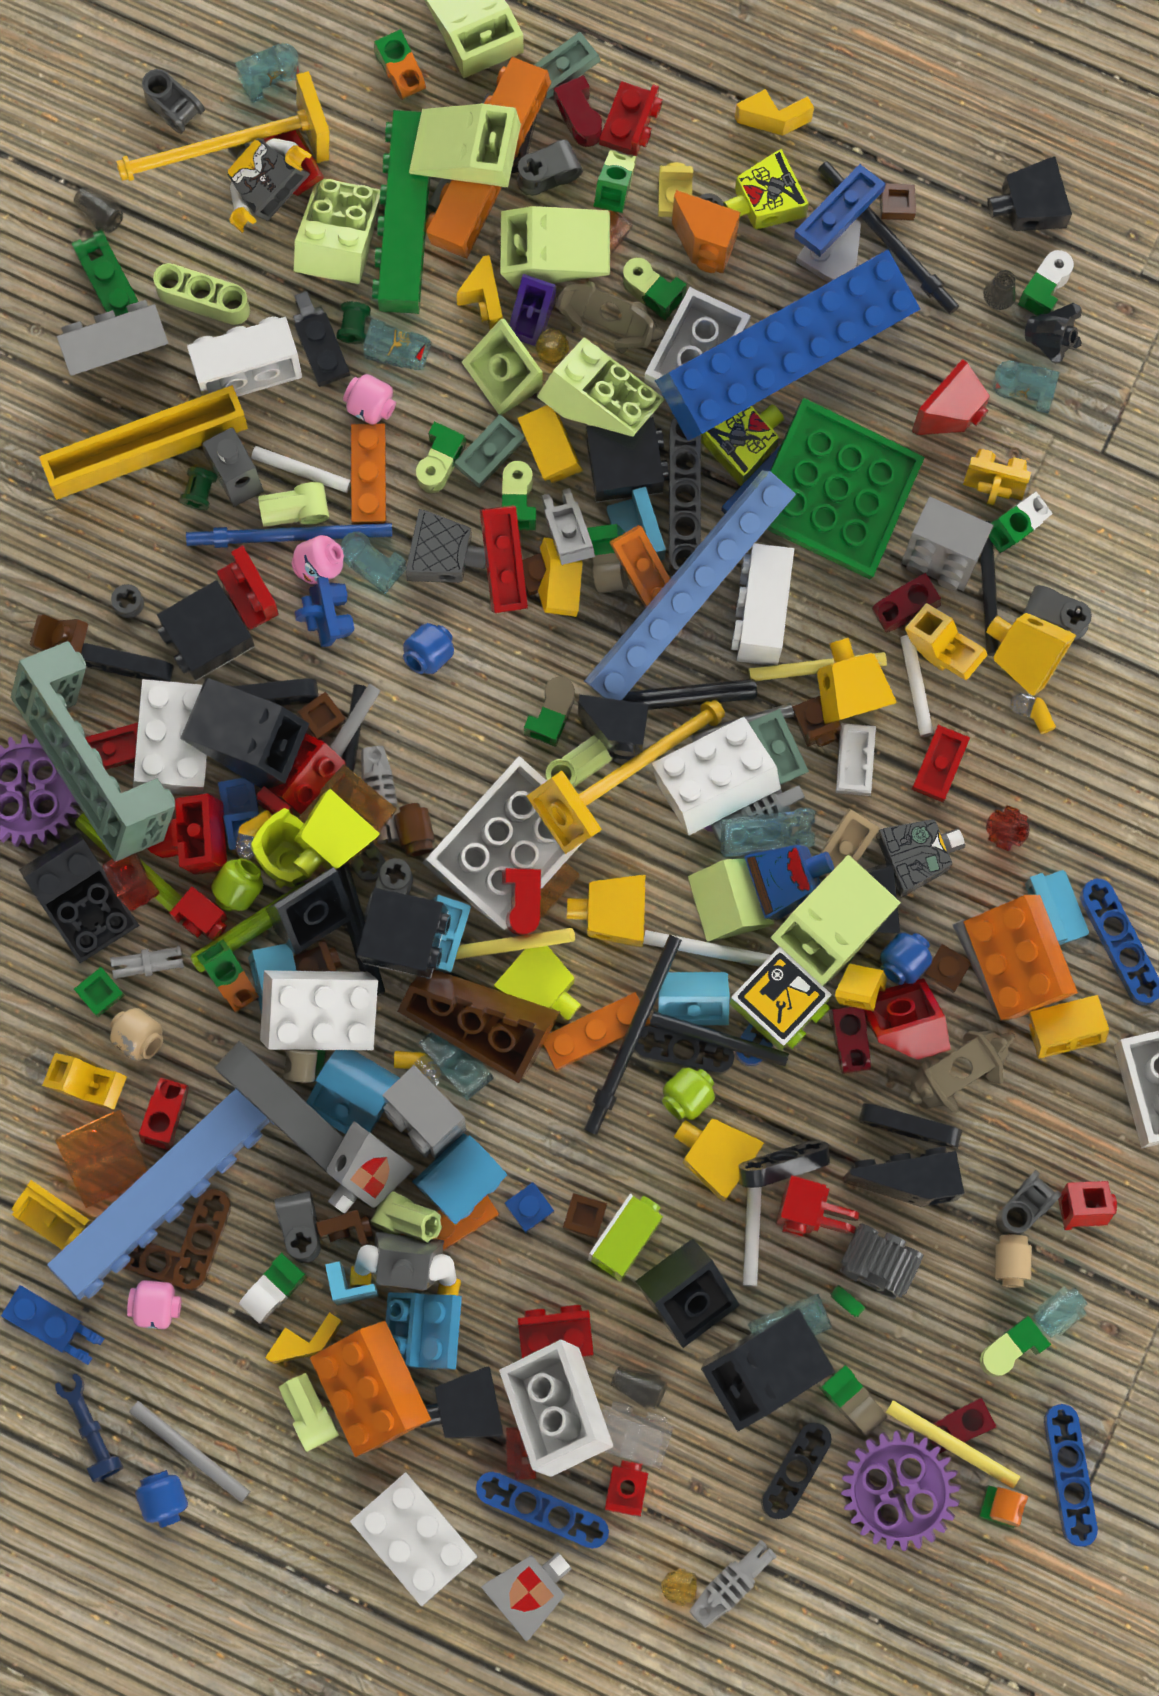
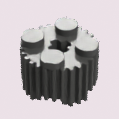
(881, 1262)

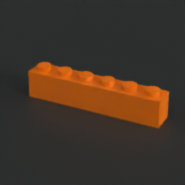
(468, 204)

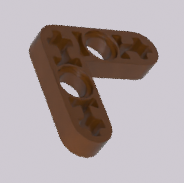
(177, 1261)

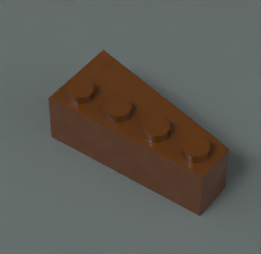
(480, 1021)

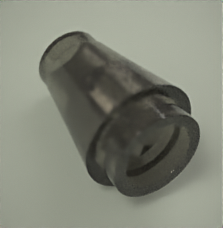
(99, 210)
(1001, 291)
(640, 1386)

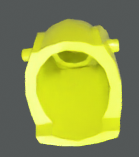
(278, 850)

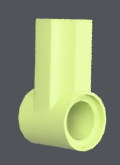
(303, 505)
(581, 761)
(400, 1215)
(311, 1419)

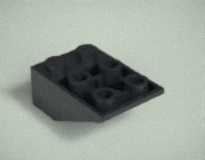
(245, 733)
(78, 897)
(917, 1181)
(767, 1369)

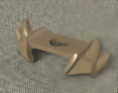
(586, 301)
(935, 1084)

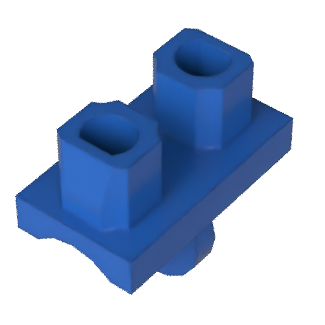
(320, 613)

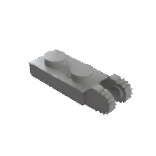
(568, 529)

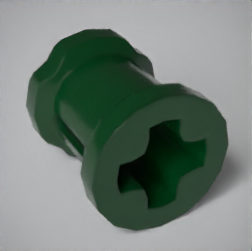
(353, 322)
(198, 488)

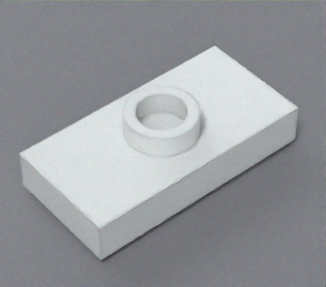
(855, 759)

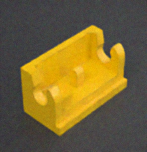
(550, 444)
(1068, 1026)
(49, 1215)

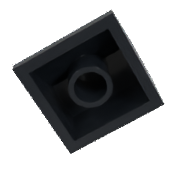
(616, 723)
(311, 911)
(688, 1292)

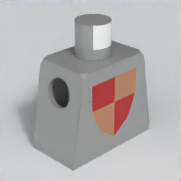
(365, 1169)
(528, 1592)

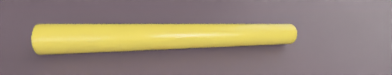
(798, 668)
(515, 943)
(953, 1444)

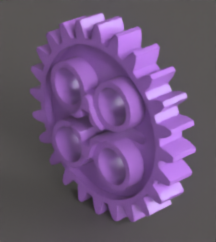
(47, 789)
(869, 1498)

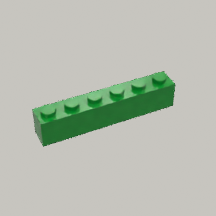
(404, 221)

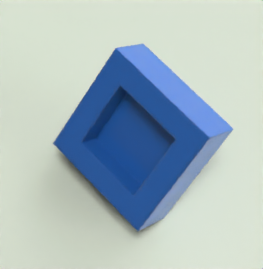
(529, 1207)

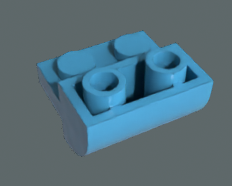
(351, 1091)
(460, 1178)
(425, 1328)

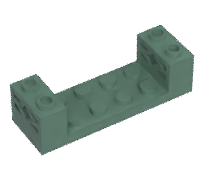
(124, 821)

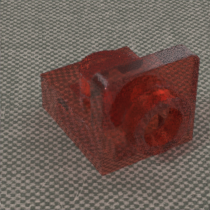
(130, 881)
(515, 1452)

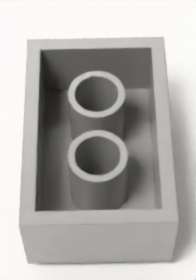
(111, 337)
(946, 544)
(424, 1112)

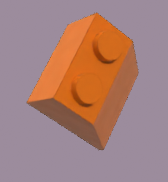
(705, 231)

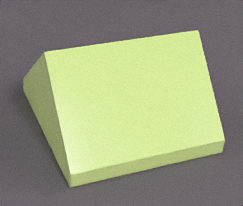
(503, 368)
(727, 900)

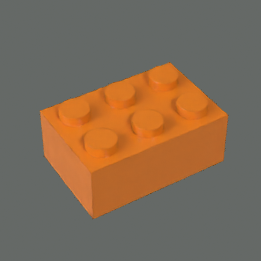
(1020, 957)
(370, 1388)

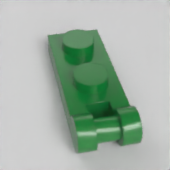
(105, 274)

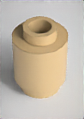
(1013, 1261)

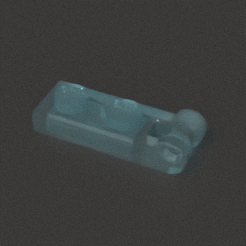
(767, 832)

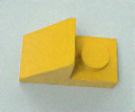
(482, 288)

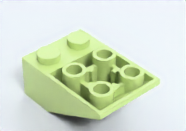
(477, 32)
(467, 143)
(336, 231)
(554, 244)
(599, 391)
(835, 920)

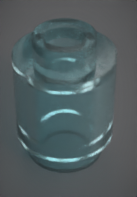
(1060, 1311)

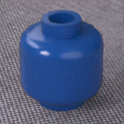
(428, 649)
(906, 958)
(161, 1498)

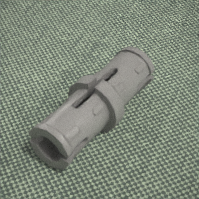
(146, 962)

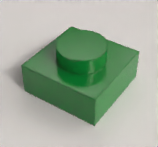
(99, 992)

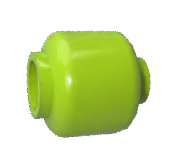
(237, 885)
(688, 1093)

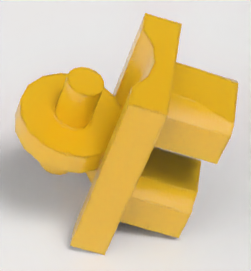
(997, 478)

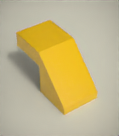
(762, 114)
(560, 583)
(860, 986)
(84, 1081)
(292, 1347)

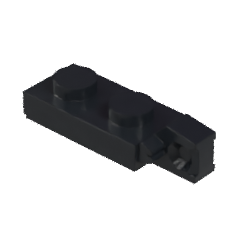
(319, 342)

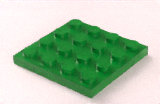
(845, 487)

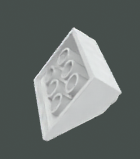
(494, 836)

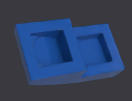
(239, 805)

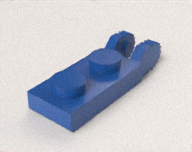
(48, 1323)

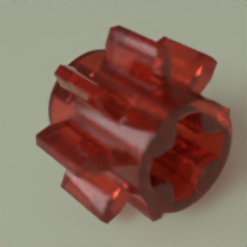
(1007, 828)

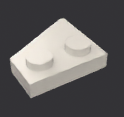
(837, 258)

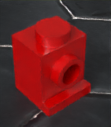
(200, 915)
(1094, 1195)
(622, 1503)

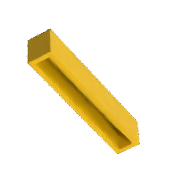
(142, 442)

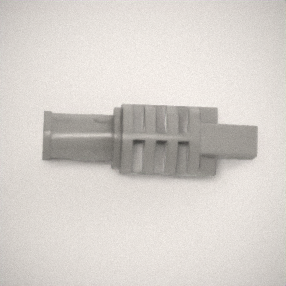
(378, 775)
(771, 804)
(731, 1585)

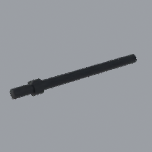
(930, 283)
(604, 1098)

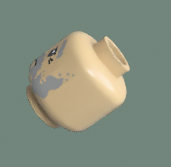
(136, 1034)

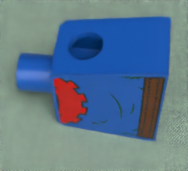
(786, 877)

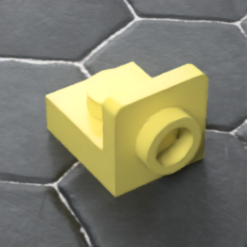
(672, 178)

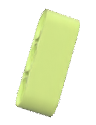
(191, 282)

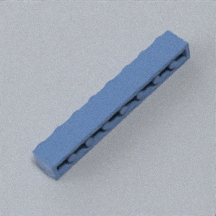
(690, 586)
(158, 1195)

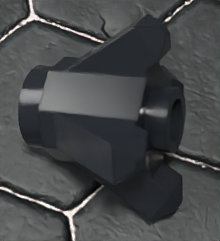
(1055, 332)

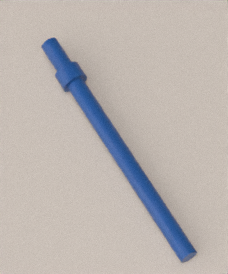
(222, 537)

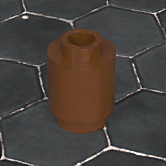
(414, 830)

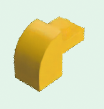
(941, 644)

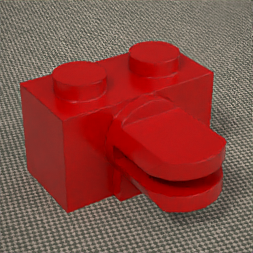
(196, 835)
(804, 1208)

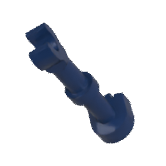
(106, 1465)

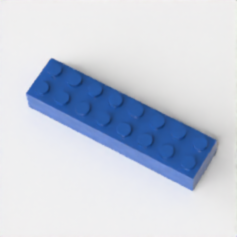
(787, 345)

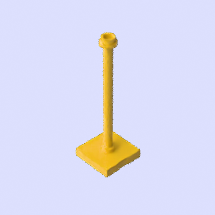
(307, 118)
(566, 810)

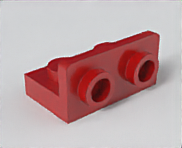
(629, 118)
(247, 590)
(310, 772)
(542, 1330)

